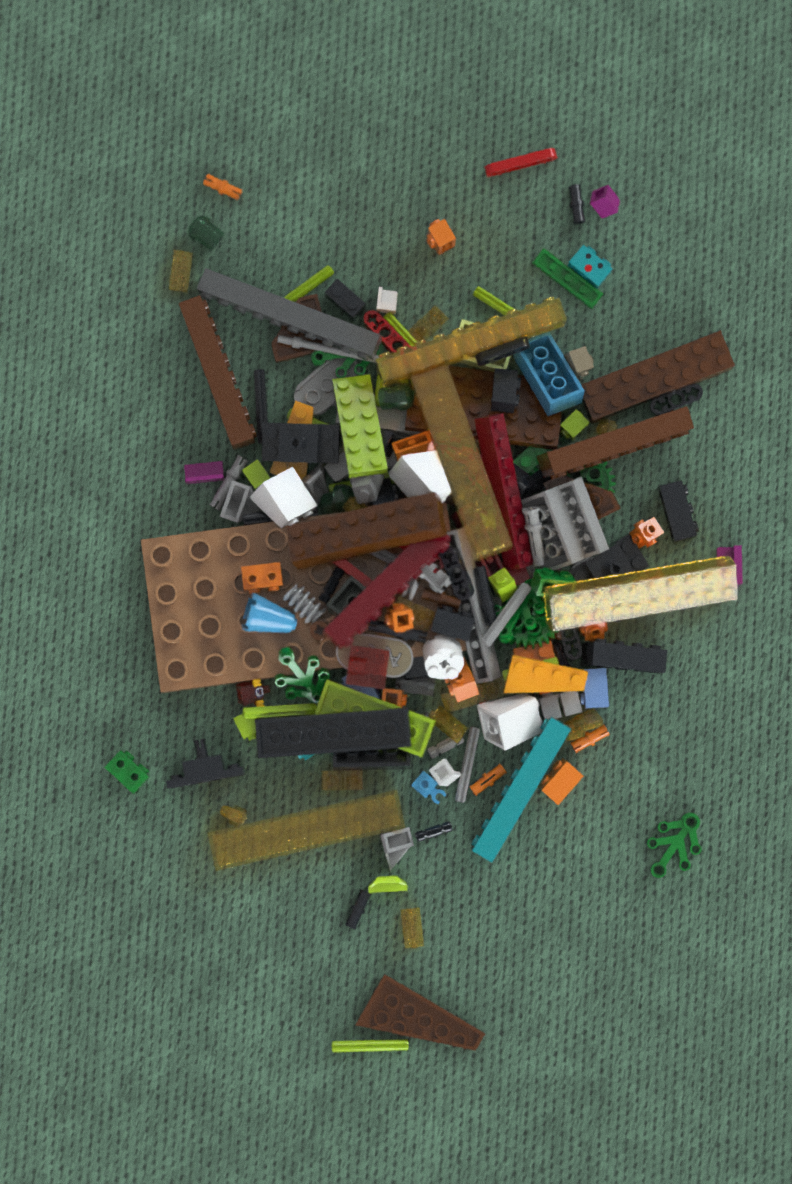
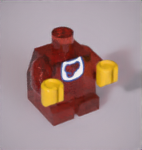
(251, 692)

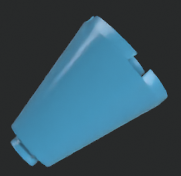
(266, 616)

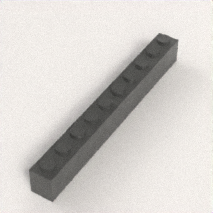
(289, 314)

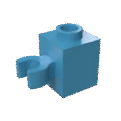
(426, 785)

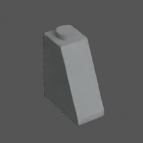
(367, 487)

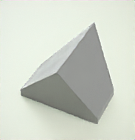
(316, 482)
(239, 502)
(396, 845)

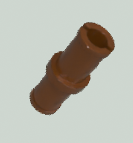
(441, 598)

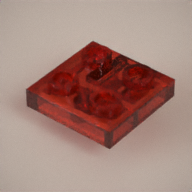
(367, 667)

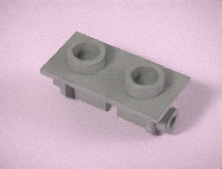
(436, 580)

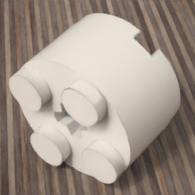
(443, 657)

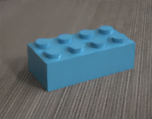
(549, 375)

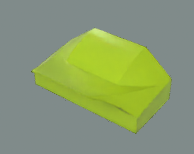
(387, 884)

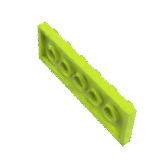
(359, 426)
(341, 699)

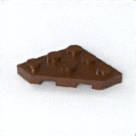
(285, 352)
(602, 499)

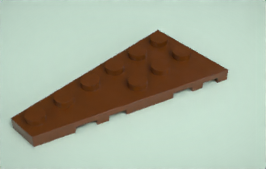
(409, 1014)

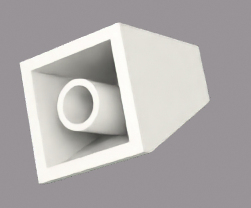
(420, 475)
(284, 498)
(510, 720)

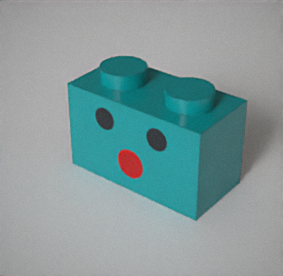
(590, 266)

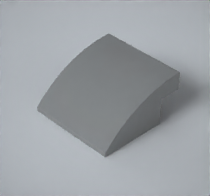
(568, 525)

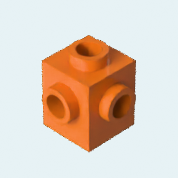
(646, 532)
(404, 620)
(594, 631)

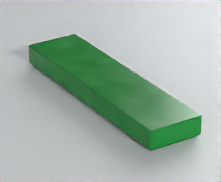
(567, 278)

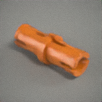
(222, 186)
(590, 738)
(499, 771)

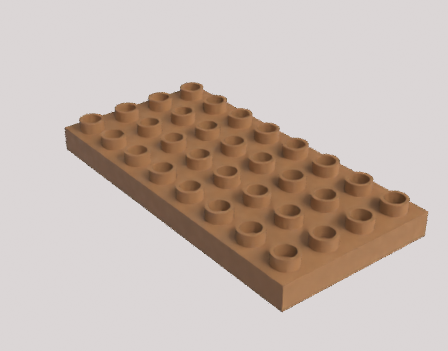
(201, 605)

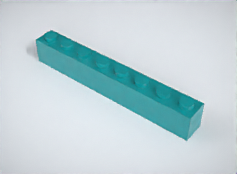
(521, 789)

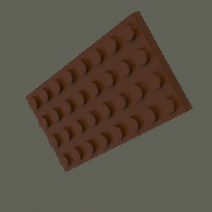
(524, 427)

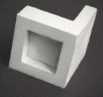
(386, 301)
(444, 773)

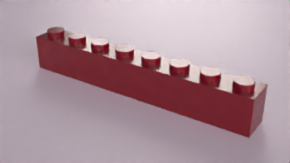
(501, 473)
(383, 590)

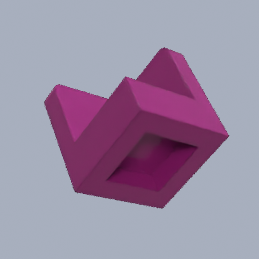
(605, 201)

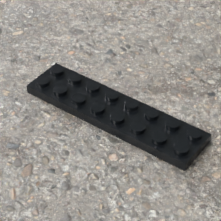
(333, 733)

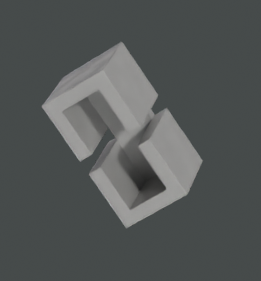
(550, 706)

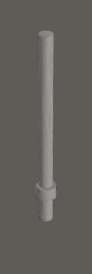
(297, 342)

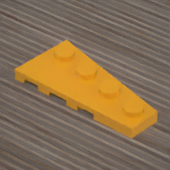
(300, 414)
(533, 675)

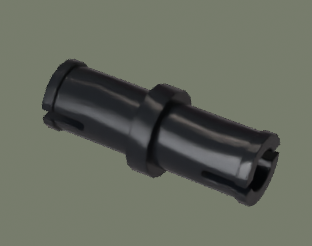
(576, 204)
(358, 909)

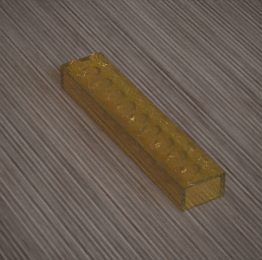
(468, 342)
(461, 463)
(640, 593)
(306, 830)

